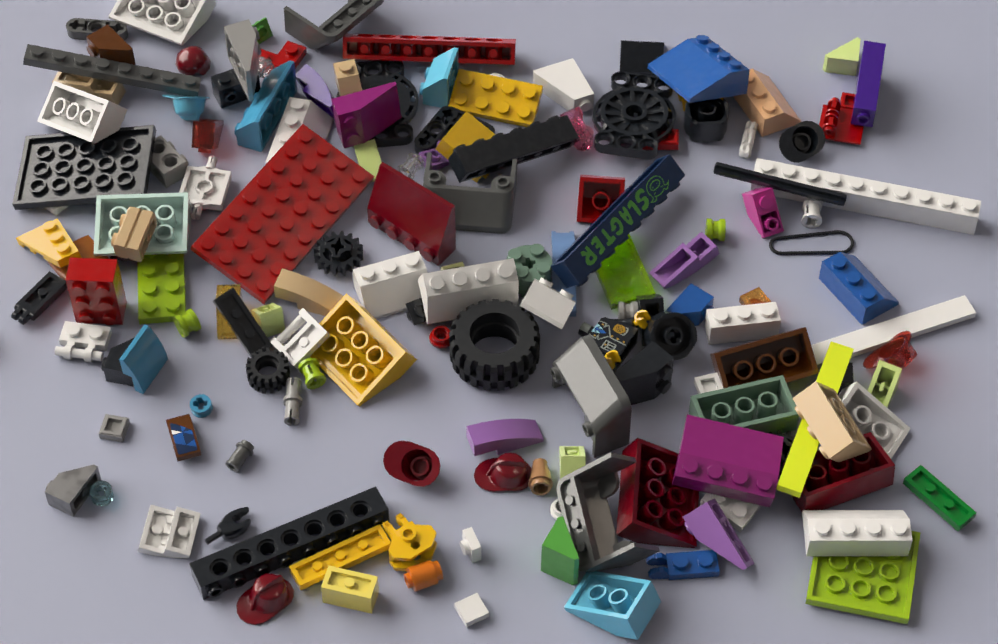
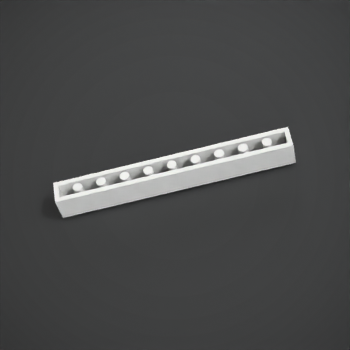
(881, 198)

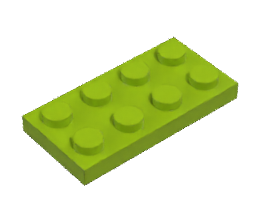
(161, 288)

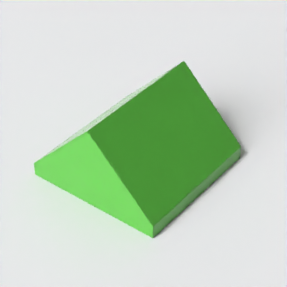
(559, 554)

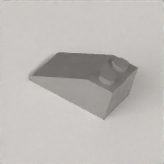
(244, 54)

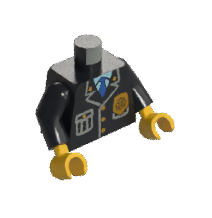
(616, 336)

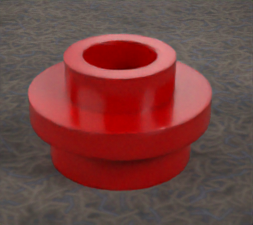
(439, 332)

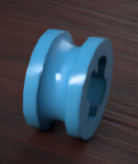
(201, 398)

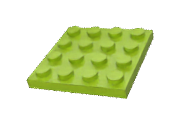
(865, 584)

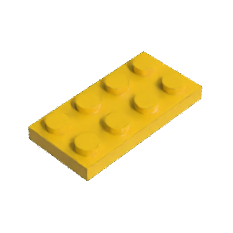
(496, 98)

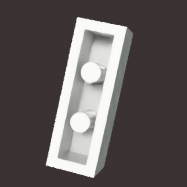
(742, 323)

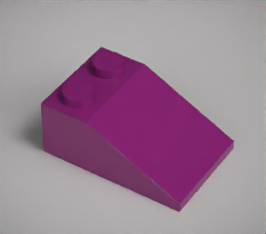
(365, 113)

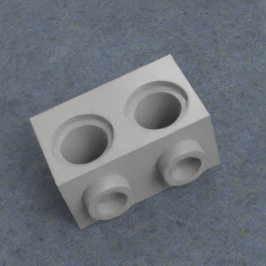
(167, 163)

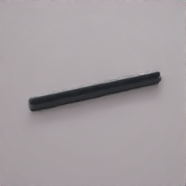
(780, 184)

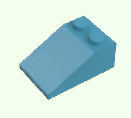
(614, 603)

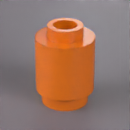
(423, 575)

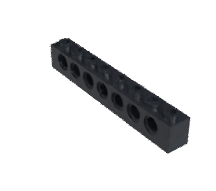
(277, 539)

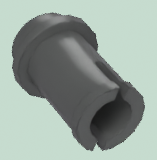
(239, 456)

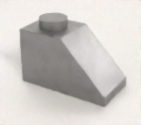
(71, 488)

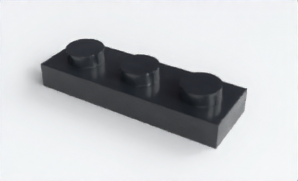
(242, 322)

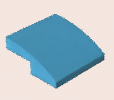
(143, 359)

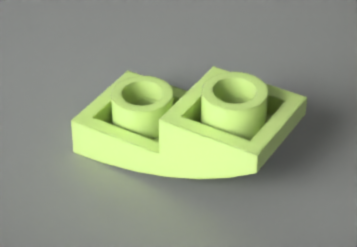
(368, 157)

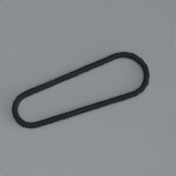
(808, 235)

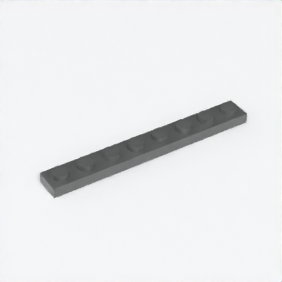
(111, 71)

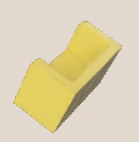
(350, 589)

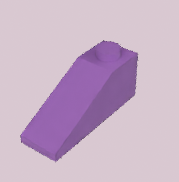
(715, 531)

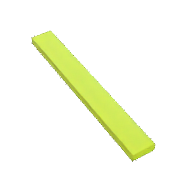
(804, 445)

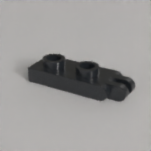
(39, 298)

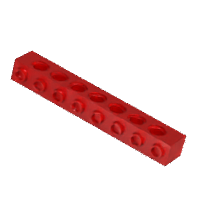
(428, 47)

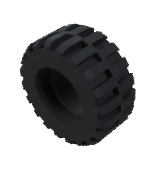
(494, 320)

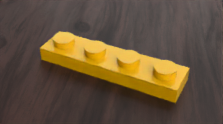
(341, 555)

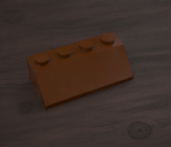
(769, 357)

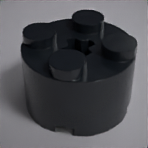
(706, 120)
(684, 333)

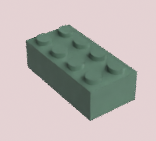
(754, 405)

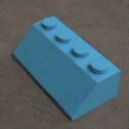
(267, 108)

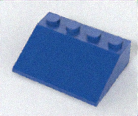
(701, 70)

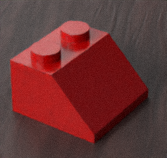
(597, 195)

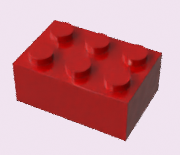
(96, 291)

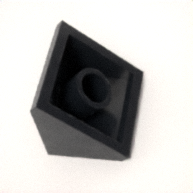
(638, 54)

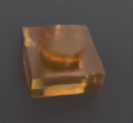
(754, 297)

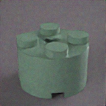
(531, 263)

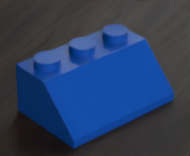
(856, 287)

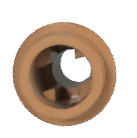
(540, 478)

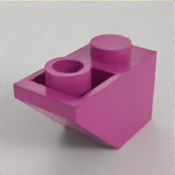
(763, 211)

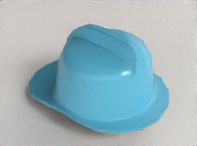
(188, 107)

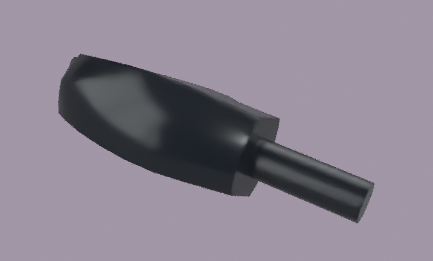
(228, 528)

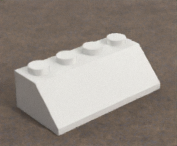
(81, 113)
(296, 113)
(452, 290)
(856, 532)

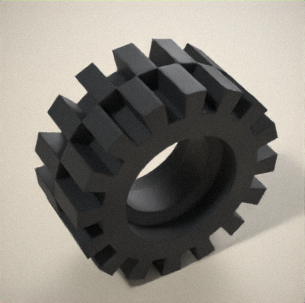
(265, 359)

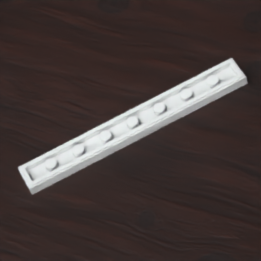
(916, 322)

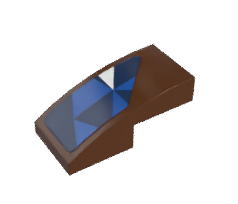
(183, 437)

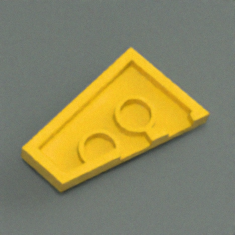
(51, 242)

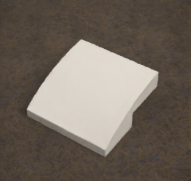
(169, 532)

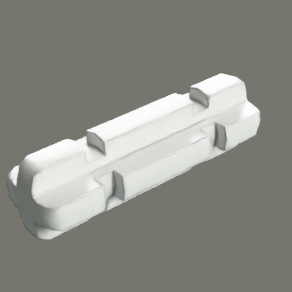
(748, 139)

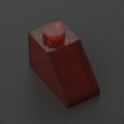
(206, 134)

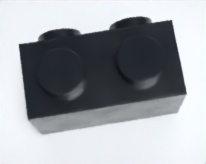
(228, 88)

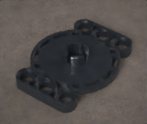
(383, 77)
(618, 117)

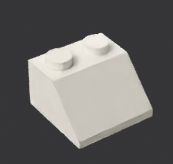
(548, 302)

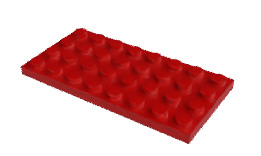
(282, 213)

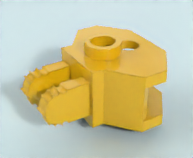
(409, 542)

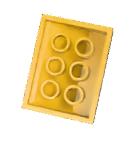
(360, 352)

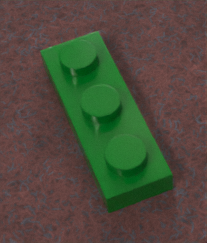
(939, 498)

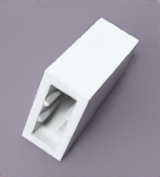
(565, 85)

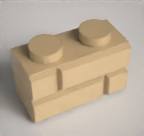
(134, 233)

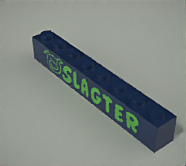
(618, 221)

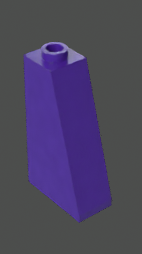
(868, 84)

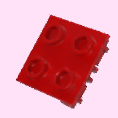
(837, 123)

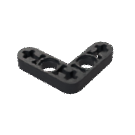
(438, 122)

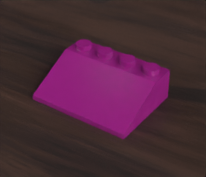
(728, 461)

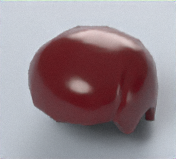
(192, 61)

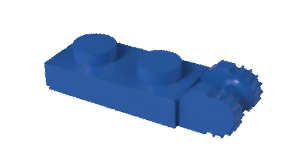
(684, 565)

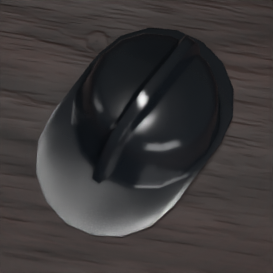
(802, 141)

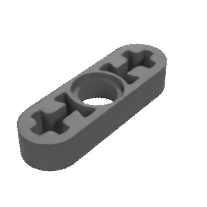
(81, 25)

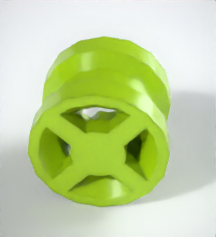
(715, 229)
(187, 323)

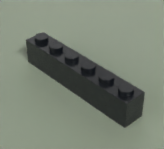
(519, 144)

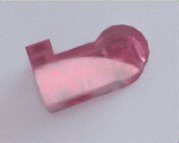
(583, 131)

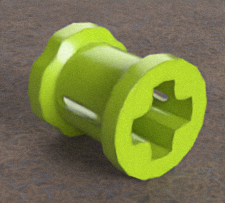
(312, 373)

